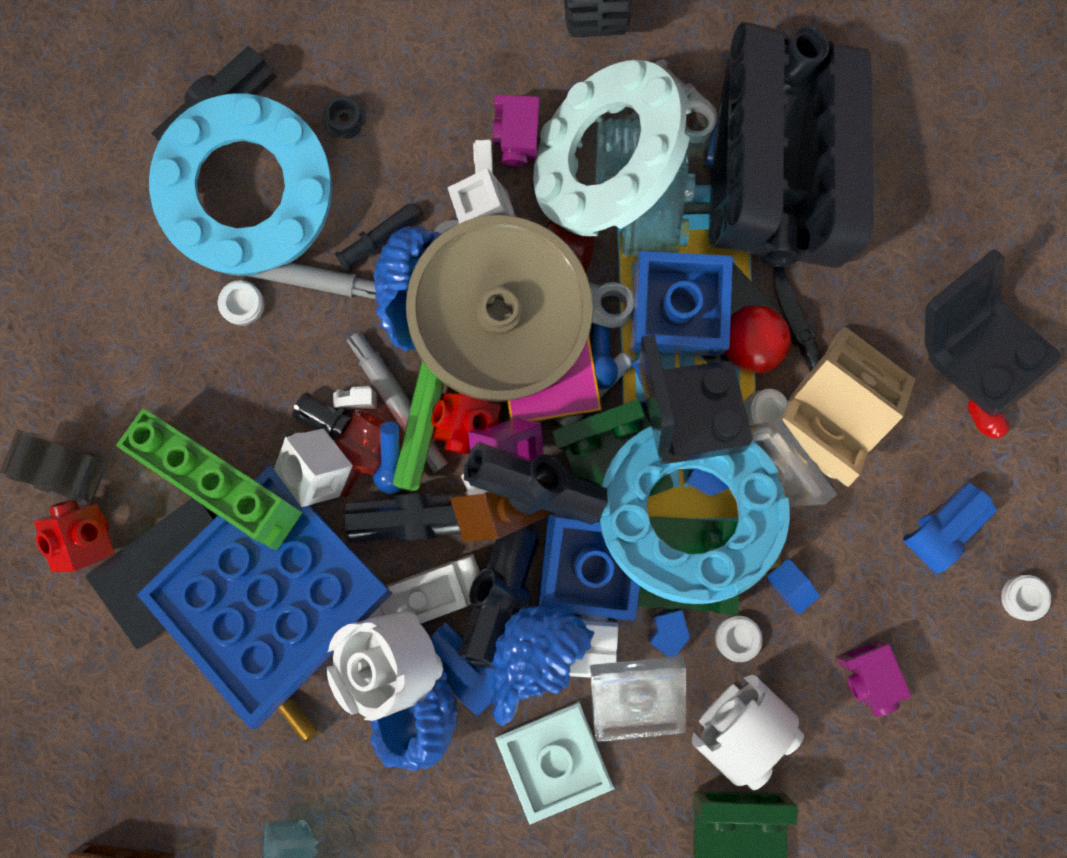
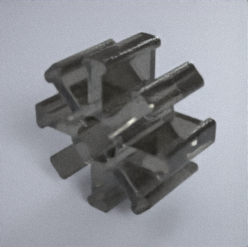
(54, 466)

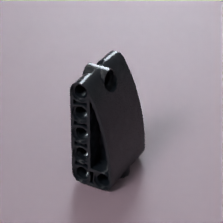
(793, 149)

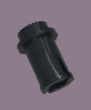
(322, 415)

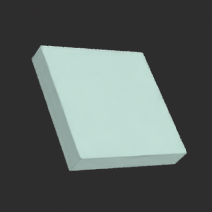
(554, 762)

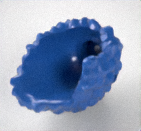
(393, 278)
(536, 656)
(419, 733)

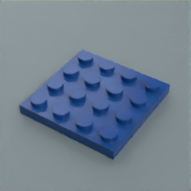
(259, 614)

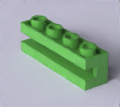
(209, 480)

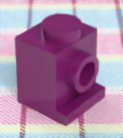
(517, 129)
(513, 436)
(875, 677)

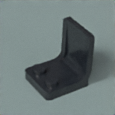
(996, 355)
(693, 408)

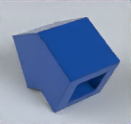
(705, 482)
(793, 586)
(670, 632)

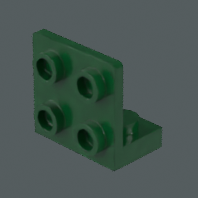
(597, 439)
(691, 537)
(741, 824)

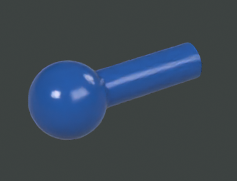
(604, 365)
(389, 457)

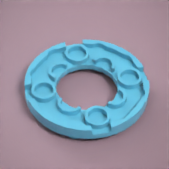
(220, 123)
(684, 576)

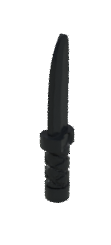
(801, 333)

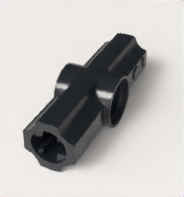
(243, 75)
(535, 483)
(402, 518)
(498, 595)

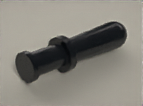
(368, 243)

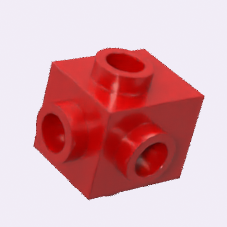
(457, 416)
(73, 536)

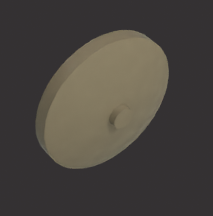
(499, 308)

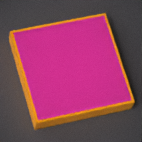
(568, 397)

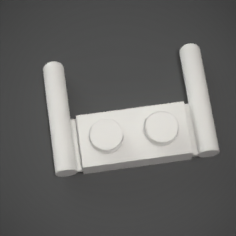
(432, 591)

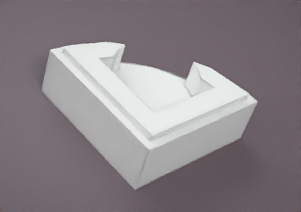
(483, 155)
(356, 398)

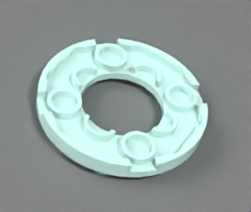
(649, 172)

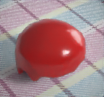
(758, 339)

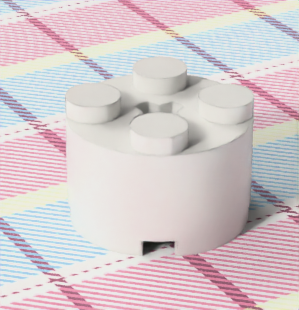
(382, 665)
(748, 733)

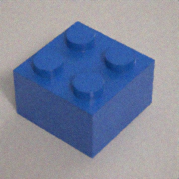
(682, 302)
(582, 573)

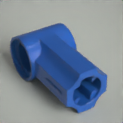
(942, 534)
(469, 682)

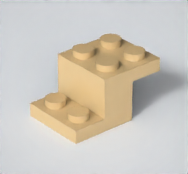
(847, 405)

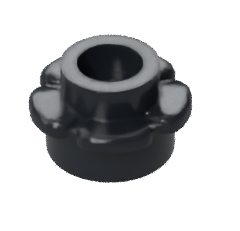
(344, 106)

